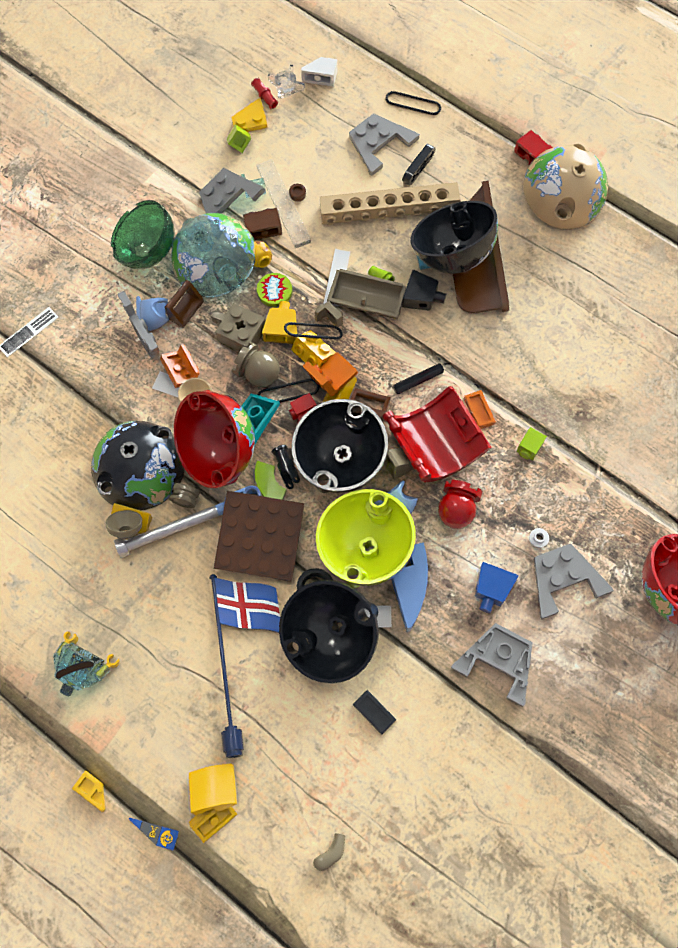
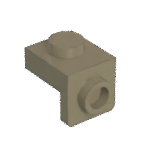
(333, 314)

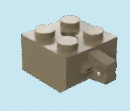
(238, 327)

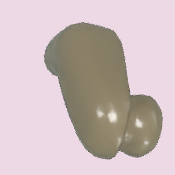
(331, 856)

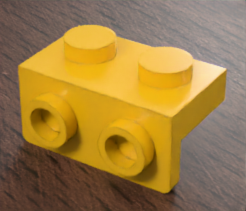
(312, 349)

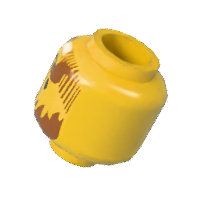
(262, 254)

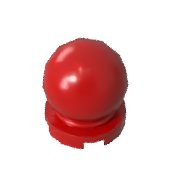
(458, 506)

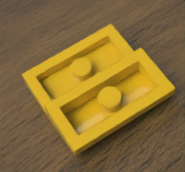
(212, 788)

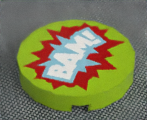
(273, 289)

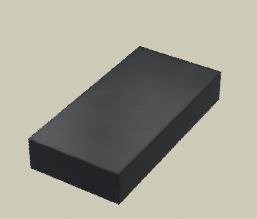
(374, 712)

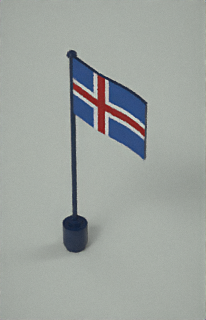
(241, 607)

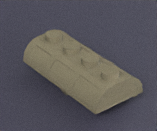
(367, 293)

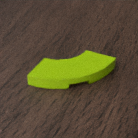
(266, 481)

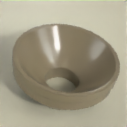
(124, 520)

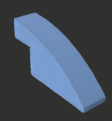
(411, 586)

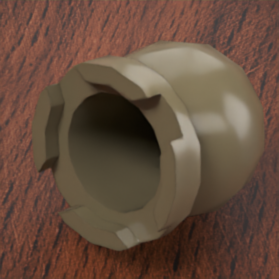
(258, 366)

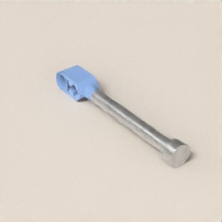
(125, 546)

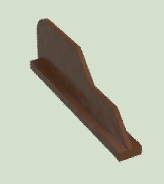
(484, 285)

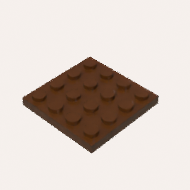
(259, 536)

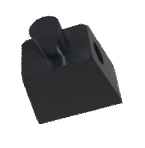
(422, 292)

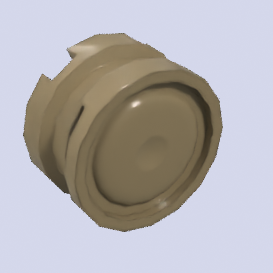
(184, 495)

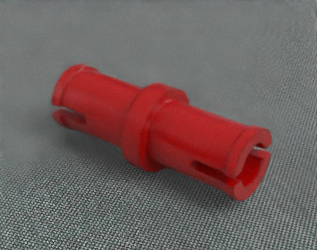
(264, 93)

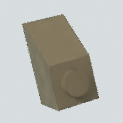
(397, 463)

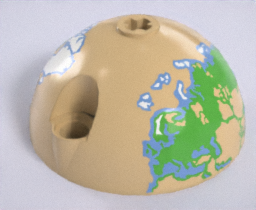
(570, 178)

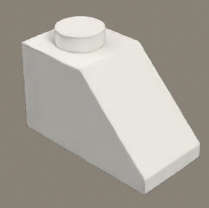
(321, 71)

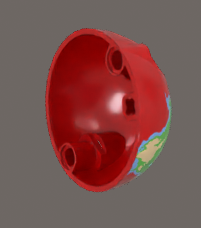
(213, 438)
(661, 577)

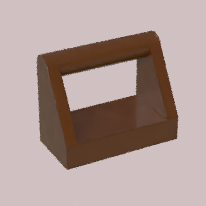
(186, 306)
(372, 396)

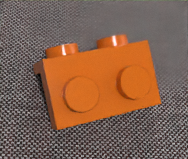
(179, 366)

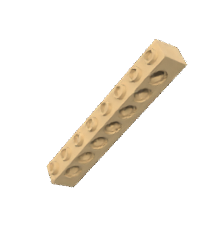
(403, 202)

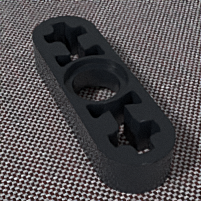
(418, 164)

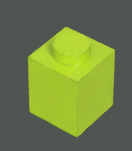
(531, 444)

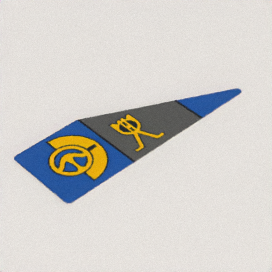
(157, 834)

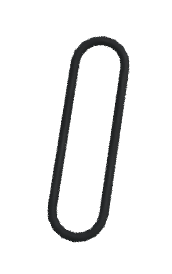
(411, 108)
(313, 336)
(289, 384)

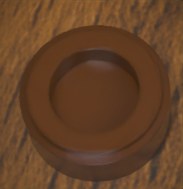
(297, 192)

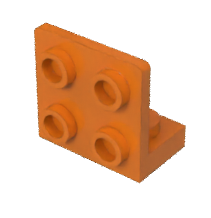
(332, 374)

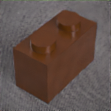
(263, 223)

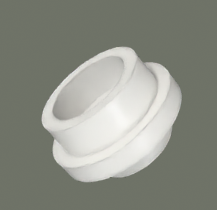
(539, 543)

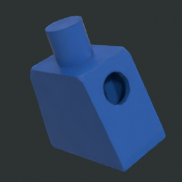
(493, 586)

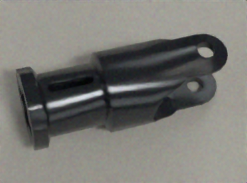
(286, 466)

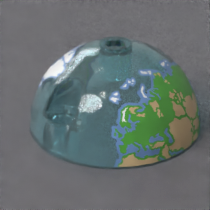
(207, 246)

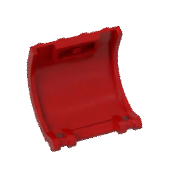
(439, 436)

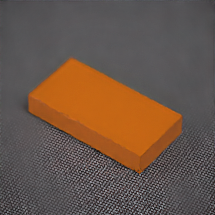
(479, 409)

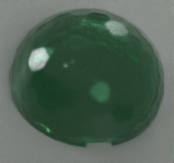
(143, 235)

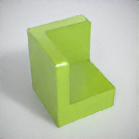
(238, 138)

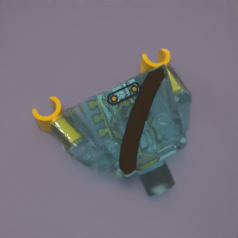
(78, 667)

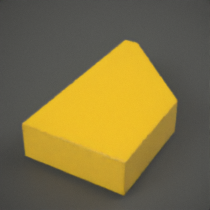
(91, 790)

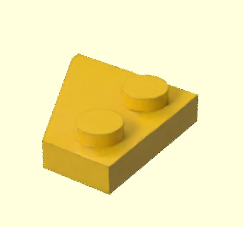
(251, 117)

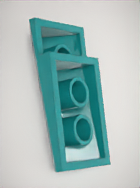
(260, 412)

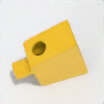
(275, 322)

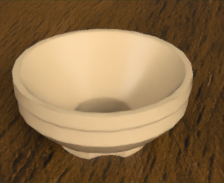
(192, 385)

